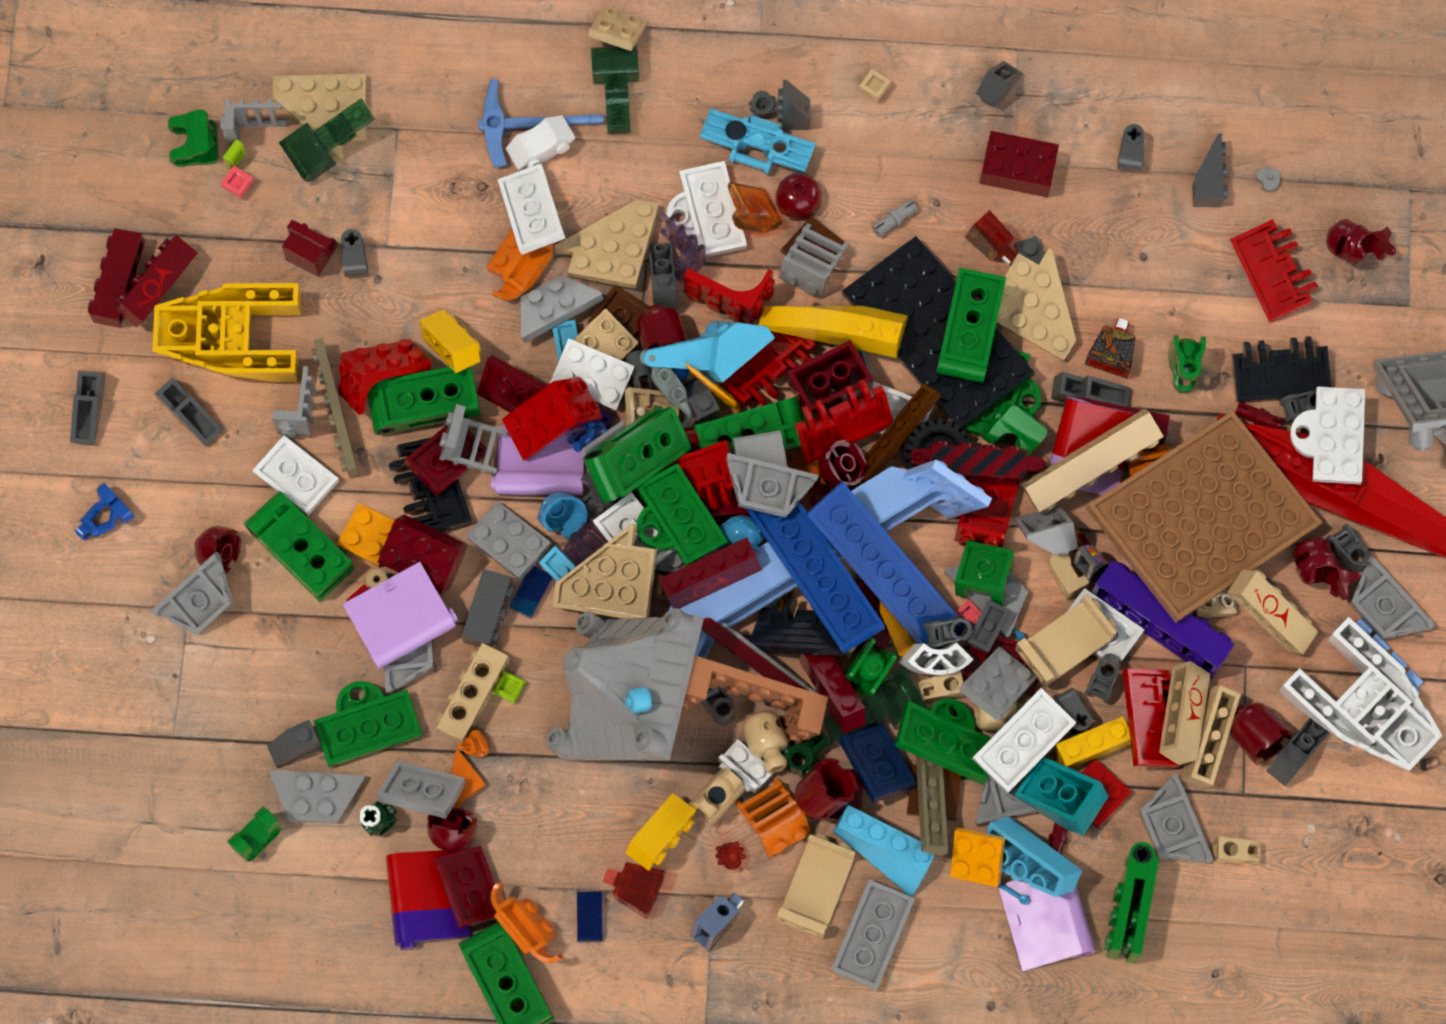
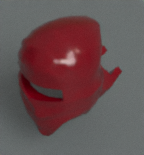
(1354, 241)
(1318, 564)

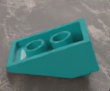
(1062, 795)

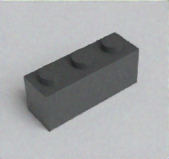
(488, 609)

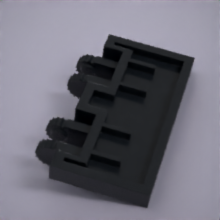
(1283, 374)
(442, 511)
(782, 633)

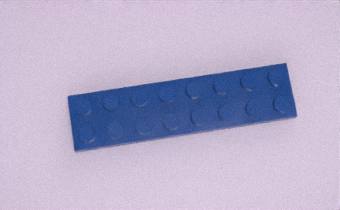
(879, 562)
(820, 576)

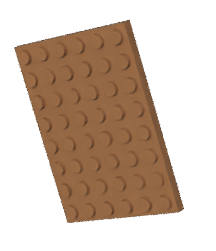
(1203, 516)

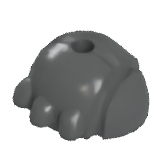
(760, 100)

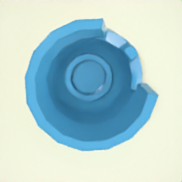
(563, 513)
(740, 527)

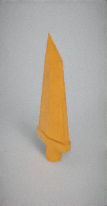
(727, 398)
(899, 636)

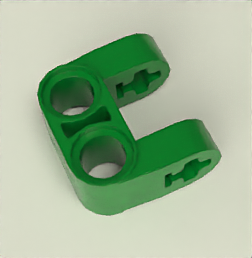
(255, 835)

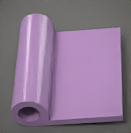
(550, 471)
(399, 615)
(1047, 926)

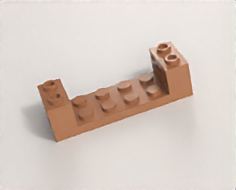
(803, 708)

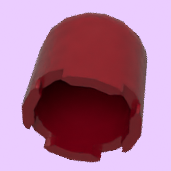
(660, 327)
(1258, 731)
(825, 789)

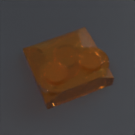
(753, 209)

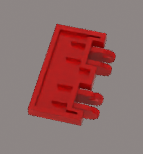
(1269, 270)
(769, 363)
(846, 421)
(708, 470)
(1146, 715)

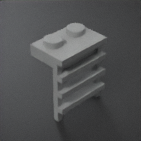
(237, 116)
(807, 271)
(293, 422)
(454, 439)

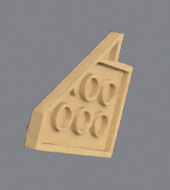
(320, 98)
(613, 247)
(1036, 306)
(612, 580)

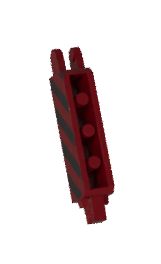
(982, 462)

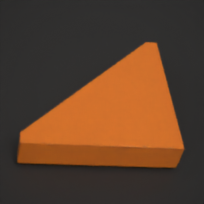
(473, 781)

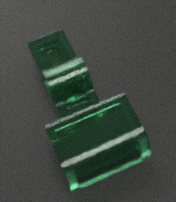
(615, 69)
(310, 148)
(886, 703)

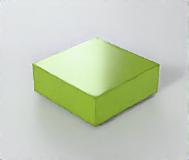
(234, 154)
(509, 687)

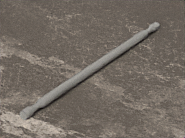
(767, 657)

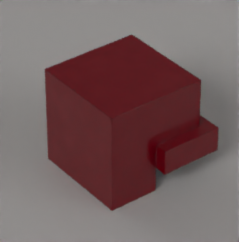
(308, 248)

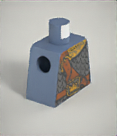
(716, 920)

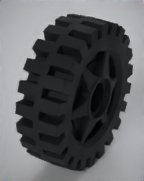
(929, 433)

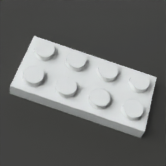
(531, 209)
(1024, 740)

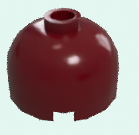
(798, 196)
(842, 464)
(219, 540)
(453, 832)

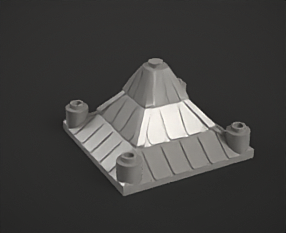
(1419, 391)
(623, 657)

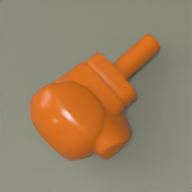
(475, 744)

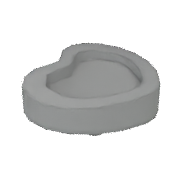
(1268, 178)

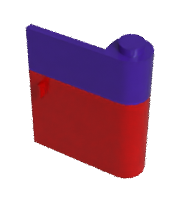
(419, 900)

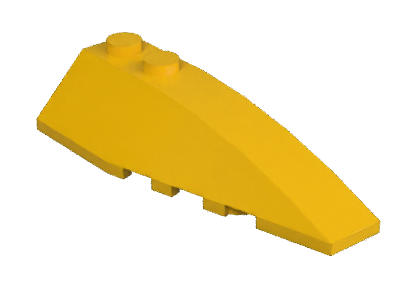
(866, 327)

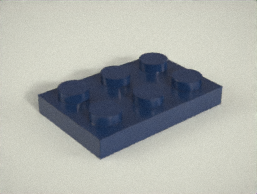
(877, 762)

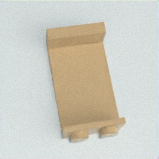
(1067, 641)
(816, 885)

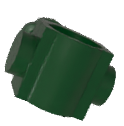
(808, 752)
(378, 818)

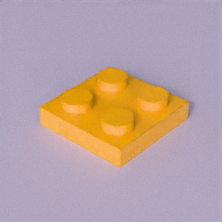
(365, 534)
(977, 857)

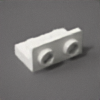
(745, 766)

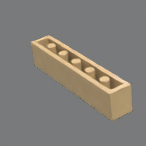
(1092, 460)

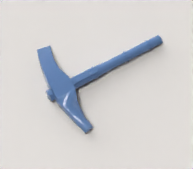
(495, 123)

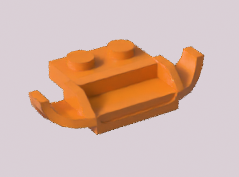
(517, 270)
(524, 924)

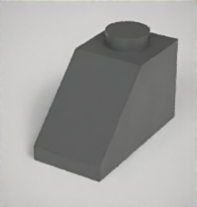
(998, 83)
(701, 401)
(294, 744)

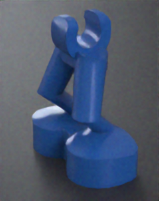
(117, 509)

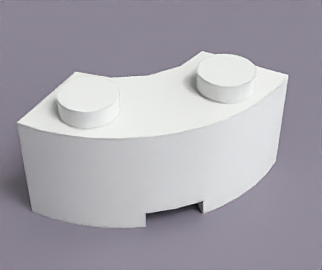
(540, 143)
(940, 661)

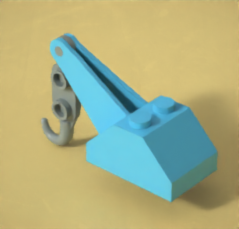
(715, 354)

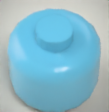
(638, 700)

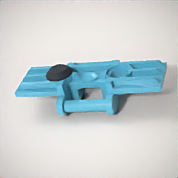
(758, 133)

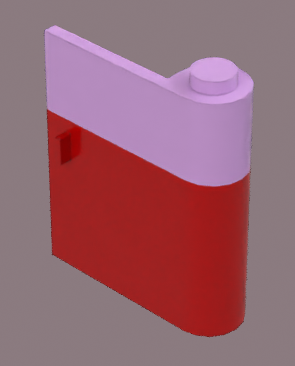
(1080, 425)

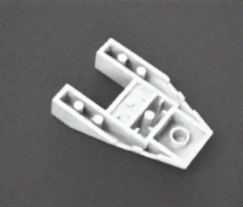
(1377, 711)

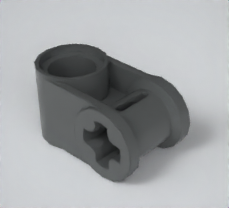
(1131, 151)
(354, 256)
(1297, 404)
(1346, 544)
(941, 631)
(1103, 681)
(717, 699)
(1073, 706)

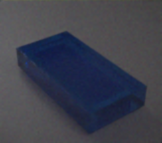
(531, 592)
(589, 917)

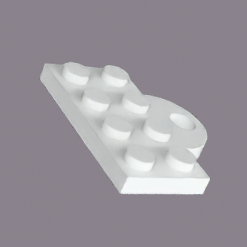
(708, 209)
(1334, 435)

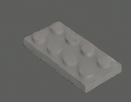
(872, 935)

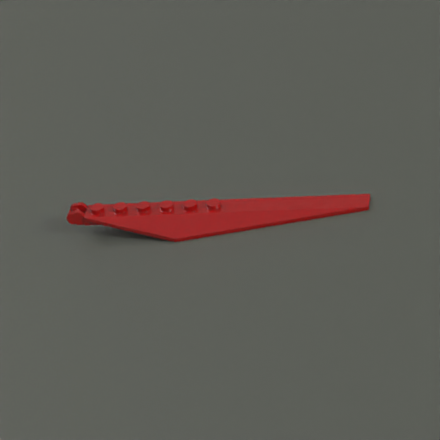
(1373, 503)

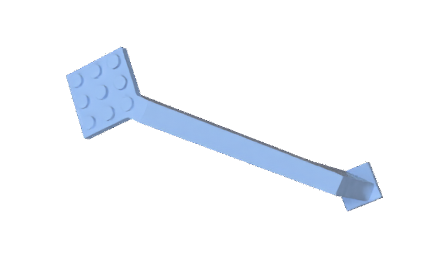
(887, 497)

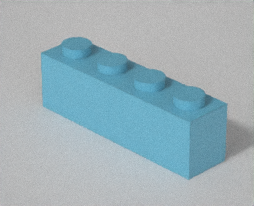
(884, 848)
(1034, 861)

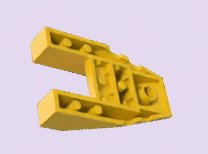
(215, 330)

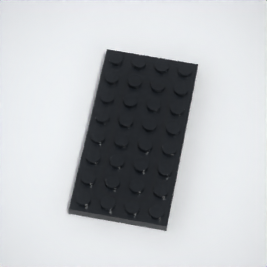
(920, 287)

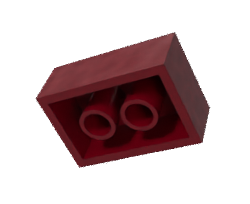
(1019, 164)
(828, 376)
(416, 542)

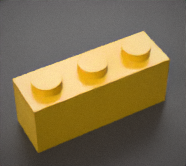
(450, 340)
(1093, 744)
(661, 832)

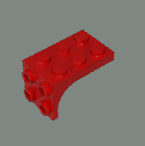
(738, 305)
(367, 366)
(550, 415)
(989, 523)

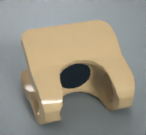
(718, 795)

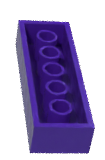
(1188, 639)

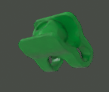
(201, 141)
(1185, 361)
(1015, 420)
(869, 668)

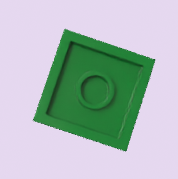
(984, 570)

